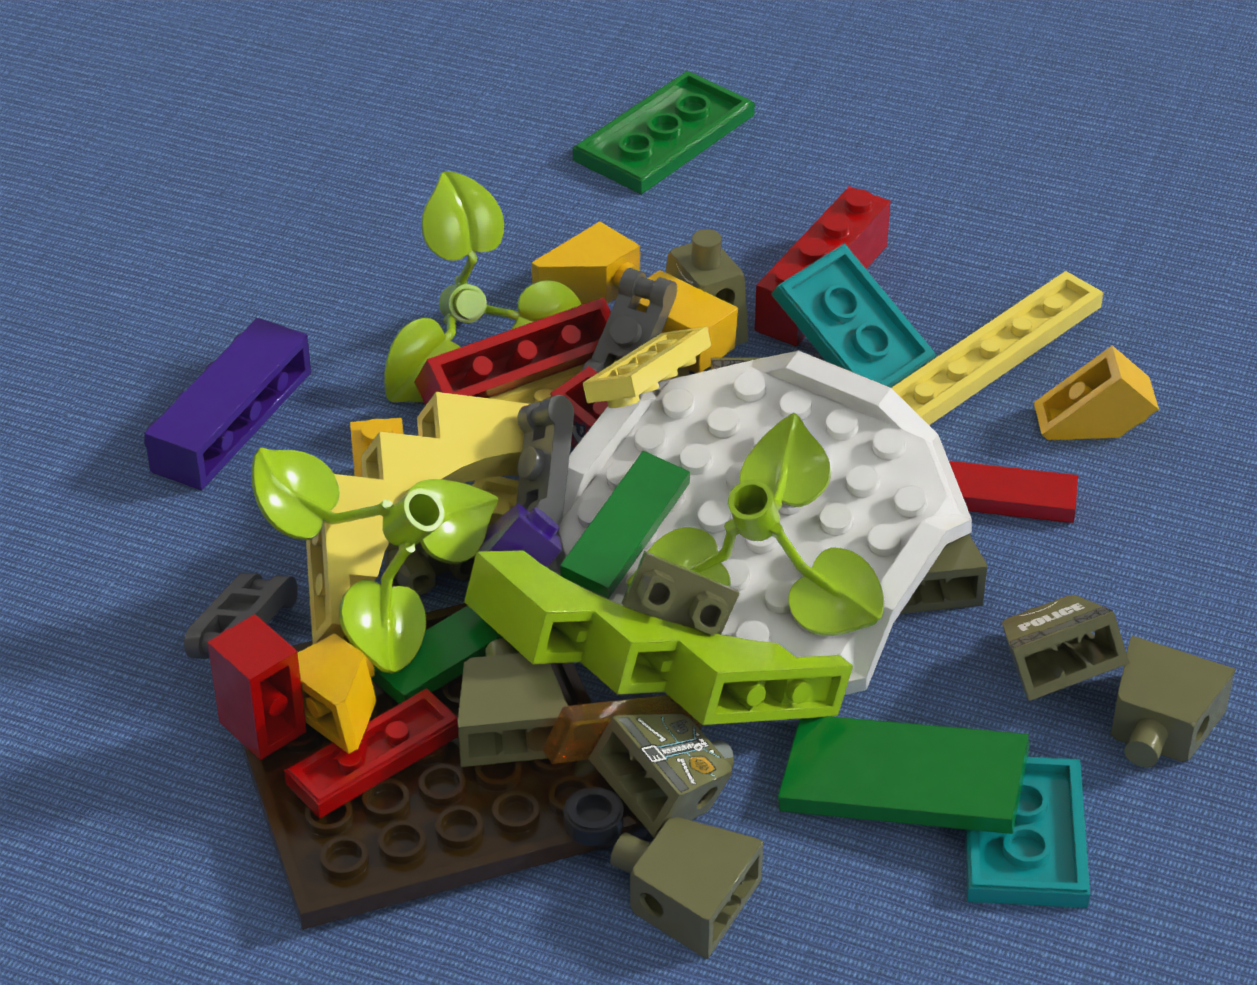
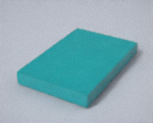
(853, 319)
(1048, 847)

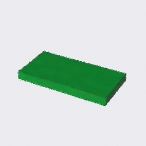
(663, 132)
(905, 773)

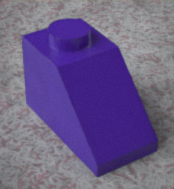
(525, 532)

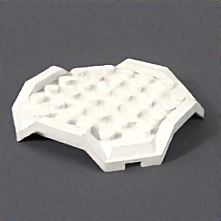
(885, 497)

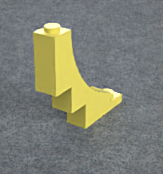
(456, 441)

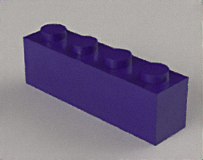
(227, 403)

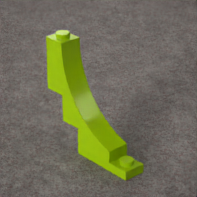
(633, 653)

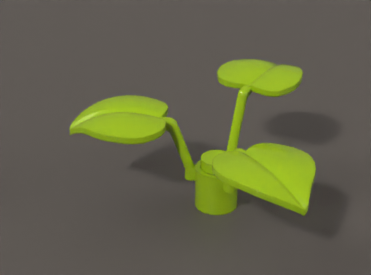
(458, 223)
(790, 468)
(444, 515)

